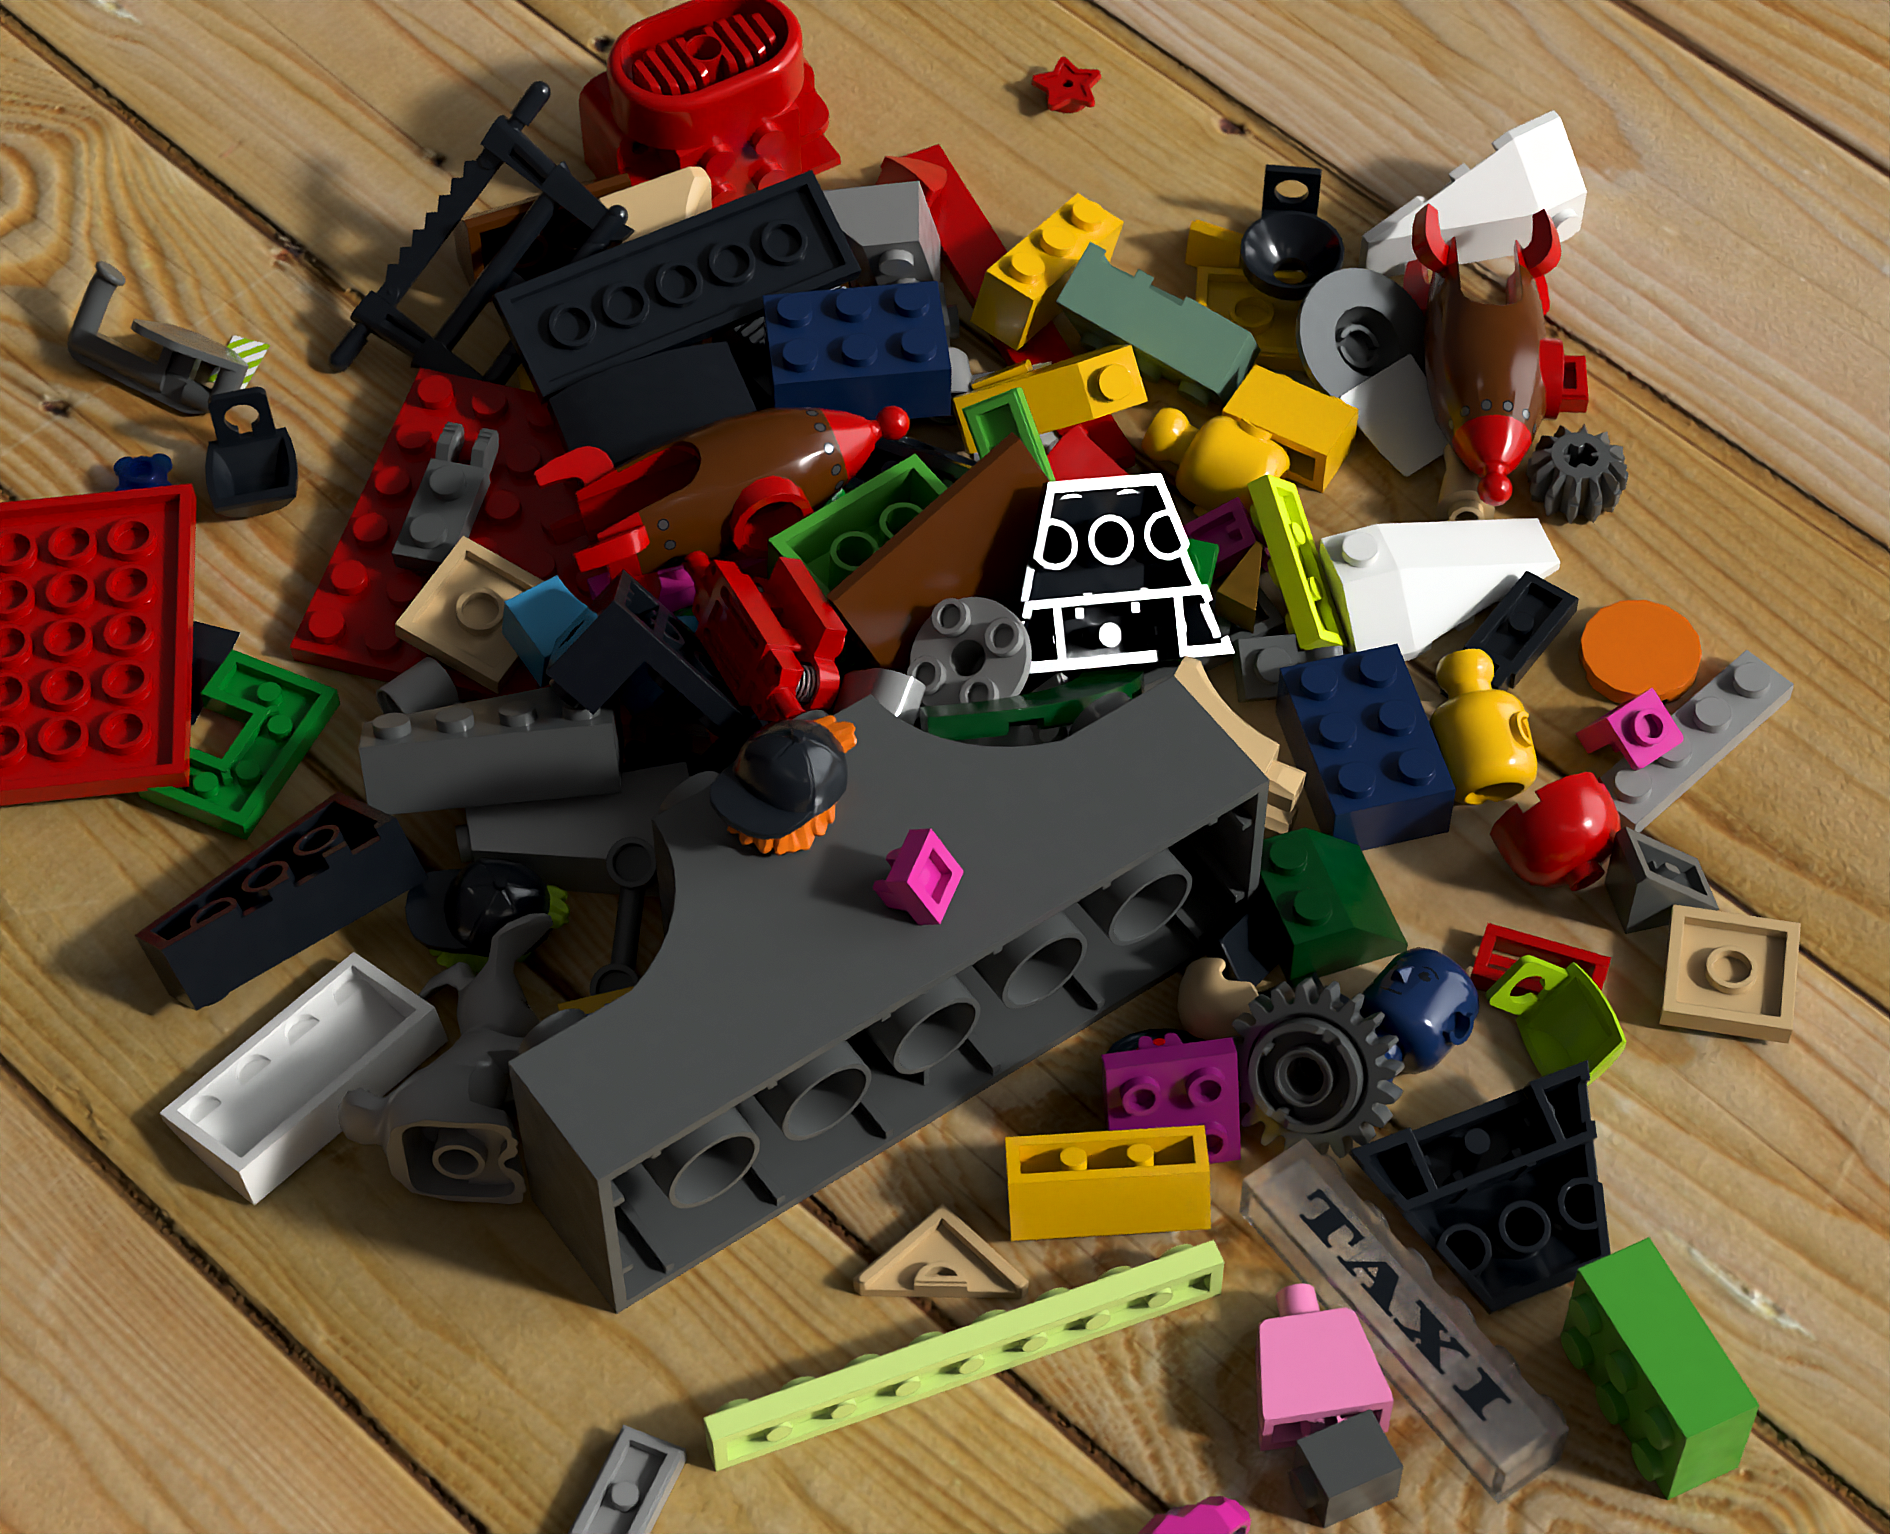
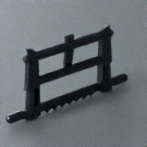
(559, 188)

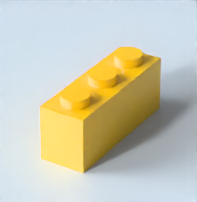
(1025, 283)
(1108, 1183)

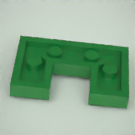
(282, 723)

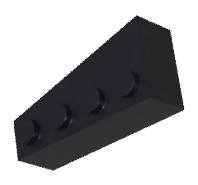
(281, 900)

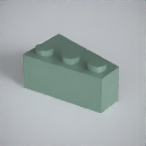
(1167, 334)

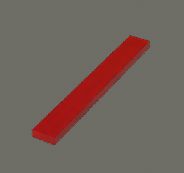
(970, 249)

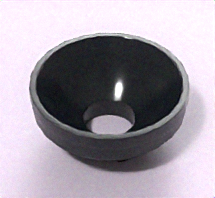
(1290, 241)

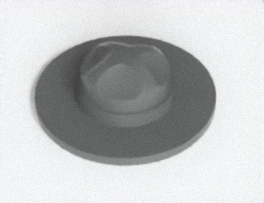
(1355, 328)

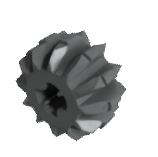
(1577, 473)

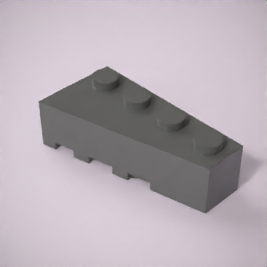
(491, 753)

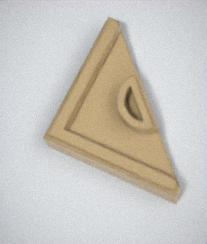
(941, 1260)

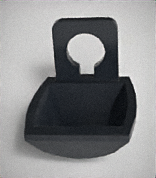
(252, 469)

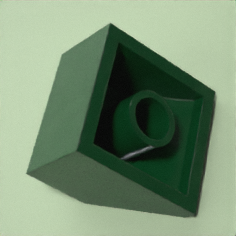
(1322, 905)

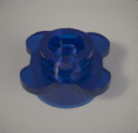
(143, 471)

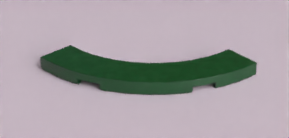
(1044, 708)

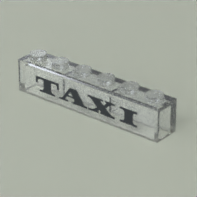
(1416, 1331)

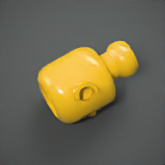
(1216, 459)
(1481, 731)

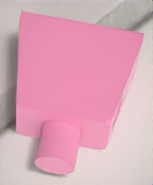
(1314, 1370)

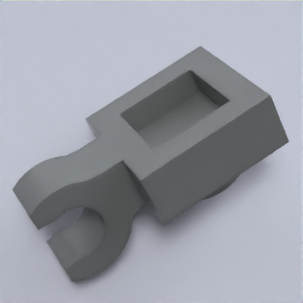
(1260, 660)

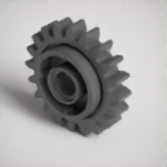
(1344, 1048)

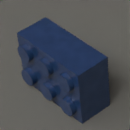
(859, 349)
(1365, 748)

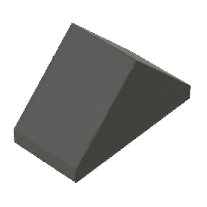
(1649, 878)

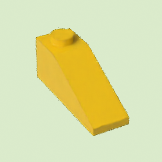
(1067, 390)

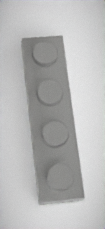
(1711, 728)

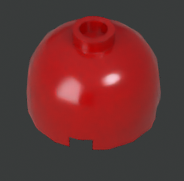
(1561, 836)

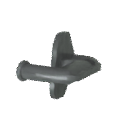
(171, 376)

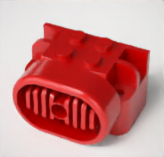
(709, 91)

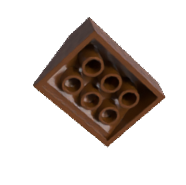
(958, 547)

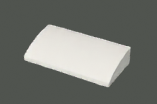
(282, 1088)

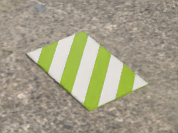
(250, 351)

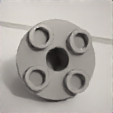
(970, 652)

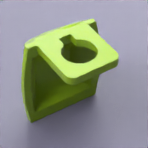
(1564, 1021)

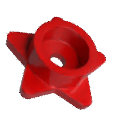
(1064, 98)

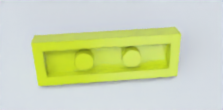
(1295, 563)

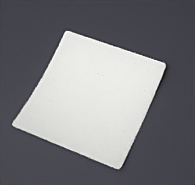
(1399, 416)

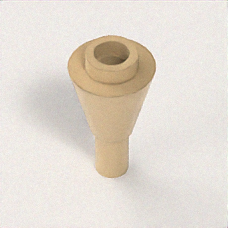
(1459, 493)

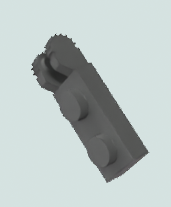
(446, 500)

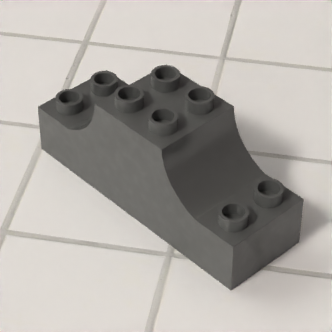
(819, 1026)

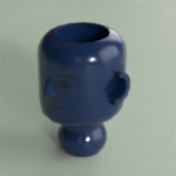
(1425, 1004)

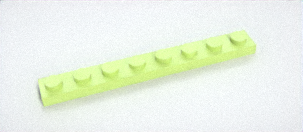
(948, 1360)

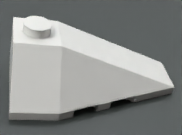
(1491, 201)
(1427, 577)

